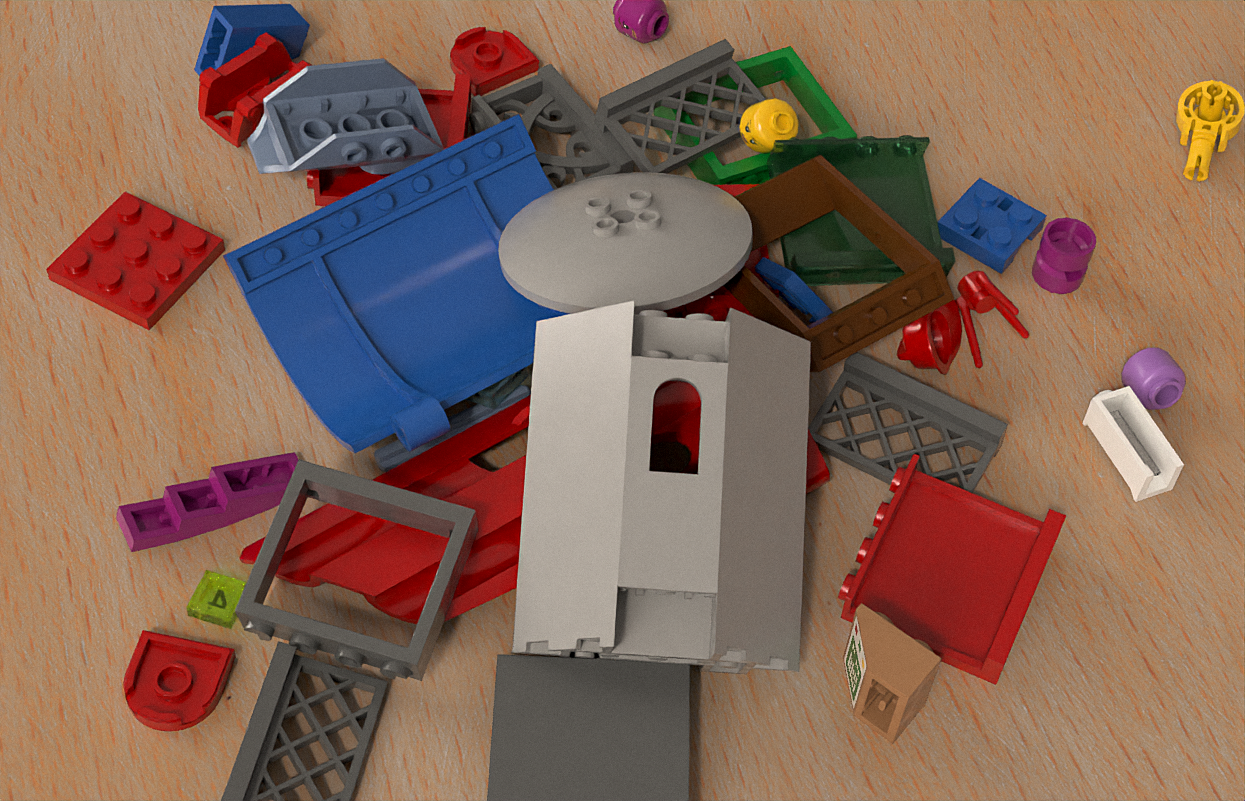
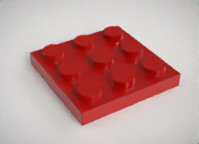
(136, 260)

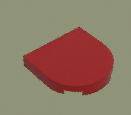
(491, 59)
(175, 680)

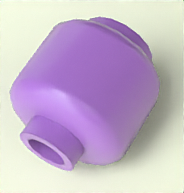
(1154, 378)

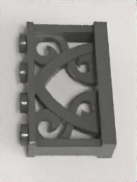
(555, 97)

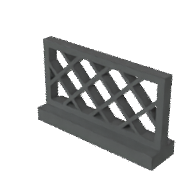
(663, 89)
(913, 401)
(273, 708)

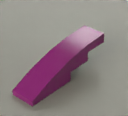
(208, 504)

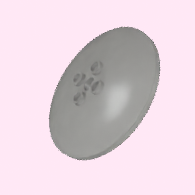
(626, 241)

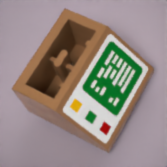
(886, 673)

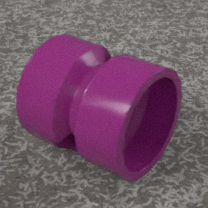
(1063, 255)

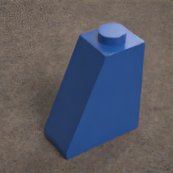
(236, 28)

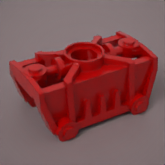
(242, 86)

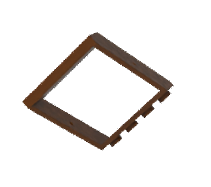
(805, 195)

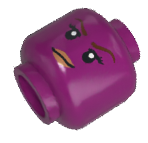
(641, 19)

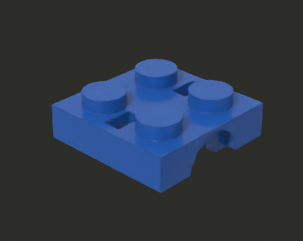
(990, 225)

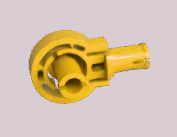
(1207, 122)

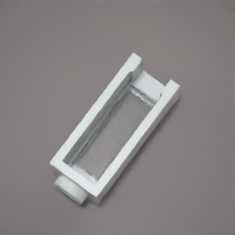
(1133, 442)

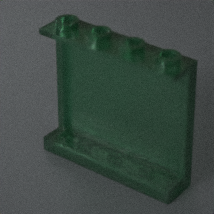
(892, 177)

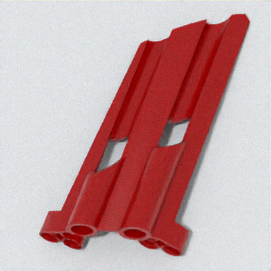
(399, 563)

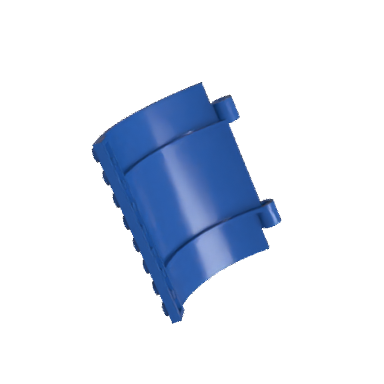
(400, 291)

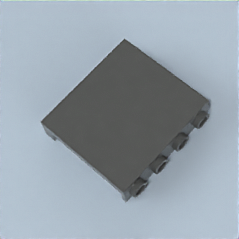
(589, 730)

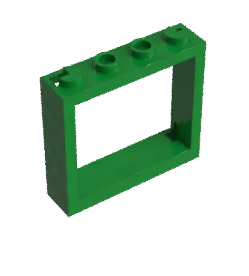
(762, 72)

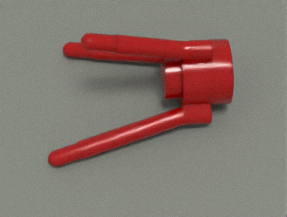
(982, 296)

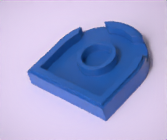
(792, 289)

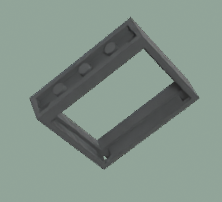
(375, 500)

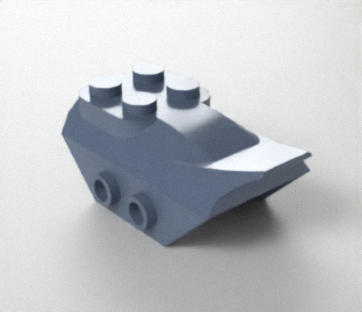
(343, 119)

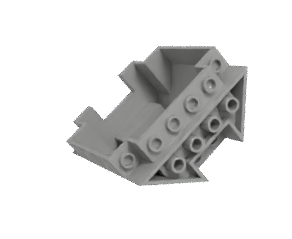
(654, 559)

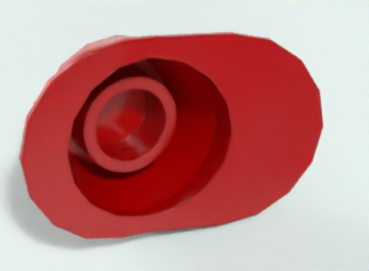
(932, 339)

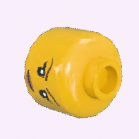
(768, 122)

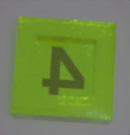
(216, 599)

